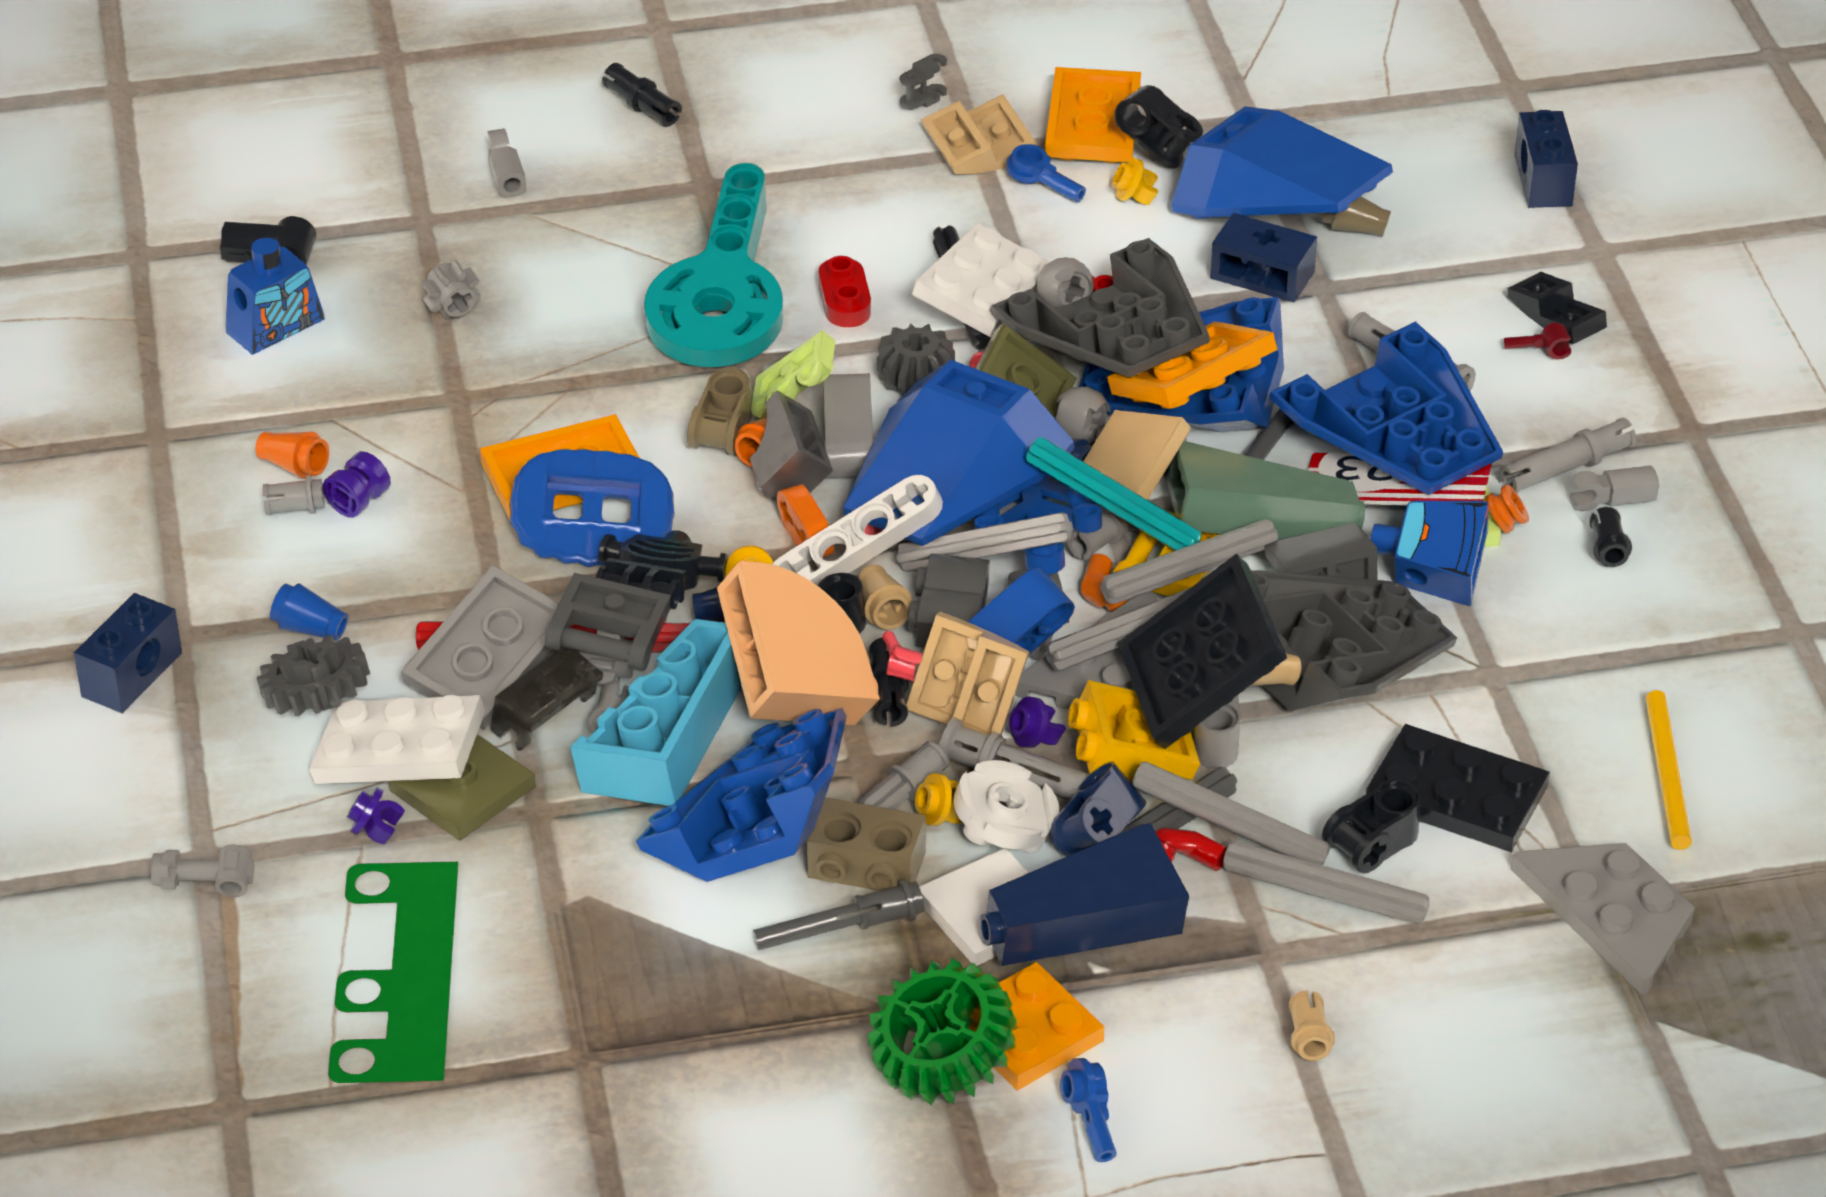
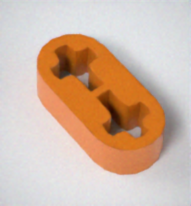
(801, 515)

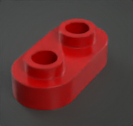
(844, 291)

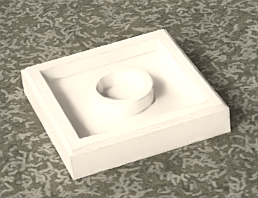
(962, 896)

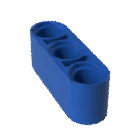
(1027, 610)

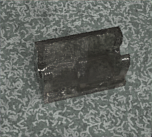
(543, 694)

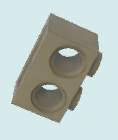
(866, 845)

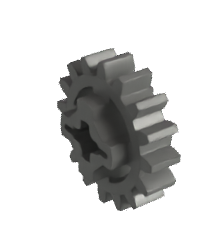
(313, 675)

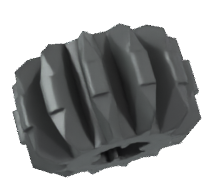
(911, 355)

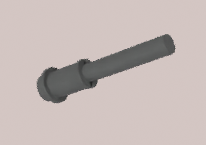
(891, 903)

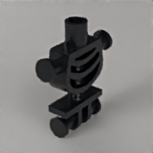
(658, 563)

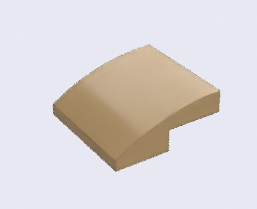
(979, 137)
(967, 675)

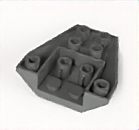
(1118, 328)
(1347, 634)

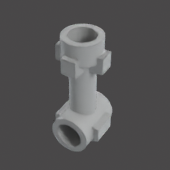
(230, 872)

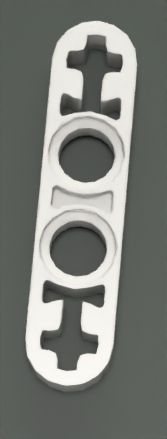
(851, 530)

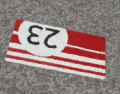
(1381, 488)

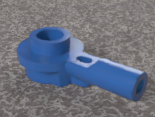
(1032, 164)
(1086, 1091)

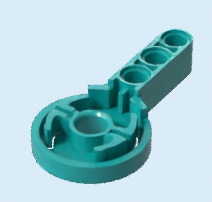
(721, 280)

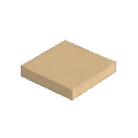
(1137, 448)

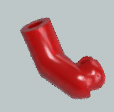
(1193, 846)

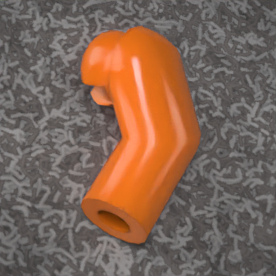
(1097, 568)

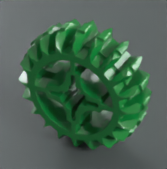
(945, 1050)

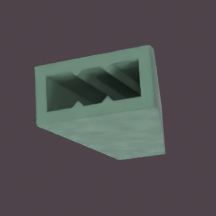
(1230, 490)

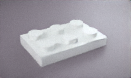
(978, 274)
(398, 739)

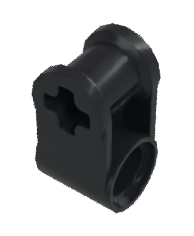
(1160, 126)
(1377, 824)

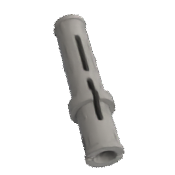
(1584, 449)

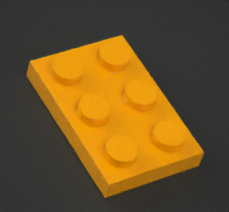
(1084, 115)
(1203, 368)
(506, 459)

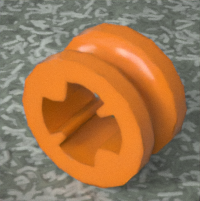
(1507, 508)

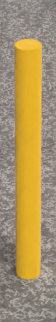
(1668, 770)

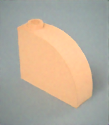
(794, 646)

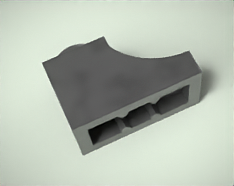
(789, 449)

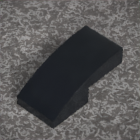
(1552, 301)

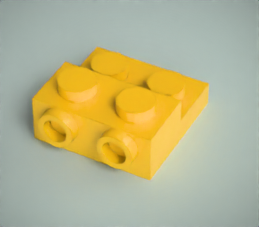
(1116, 730)

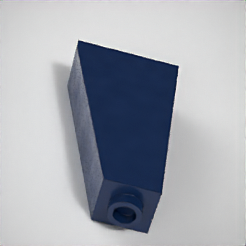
(1088, 901)

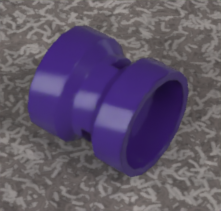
(352, 488)

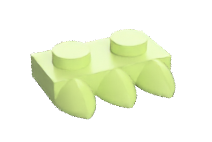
(795, 372)

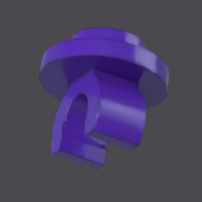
(1032, 724)
(369, 812)

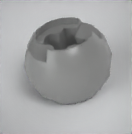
(1060, 271)
(1082, 412)

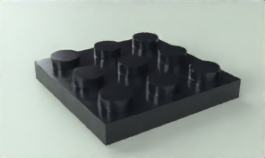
(1201, 651)

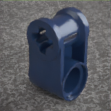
(1097, 811)

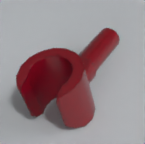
(1553, 338)

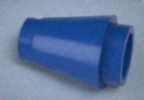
(307, 613)

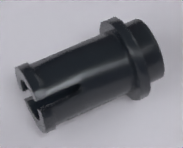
(1610, 544)

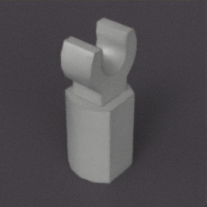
(505, 165)
(1615, 487)

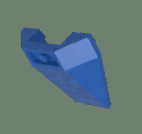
(1272, 166)
(1242, 399)
(1400, 415)
(966, 437)
(754, 803)

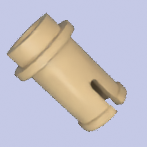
(1311, 1034)

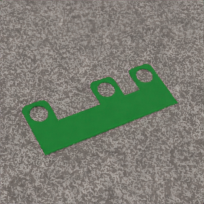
(420, 976)

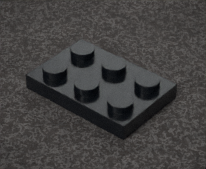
(1465, 786)

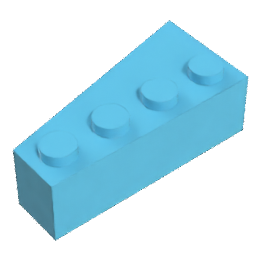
(665, 724)

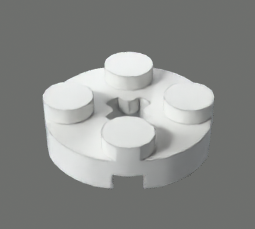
(1019, 825)

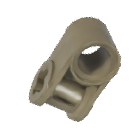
(721, 411)

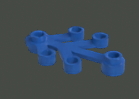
(1032, 503)

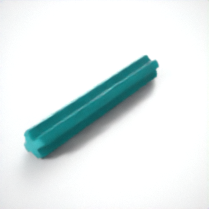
(1111, 495)

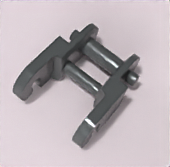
(919, 74)

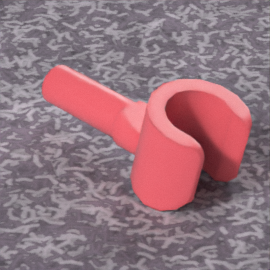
(902, 661)

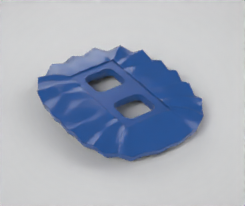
(593, 478)

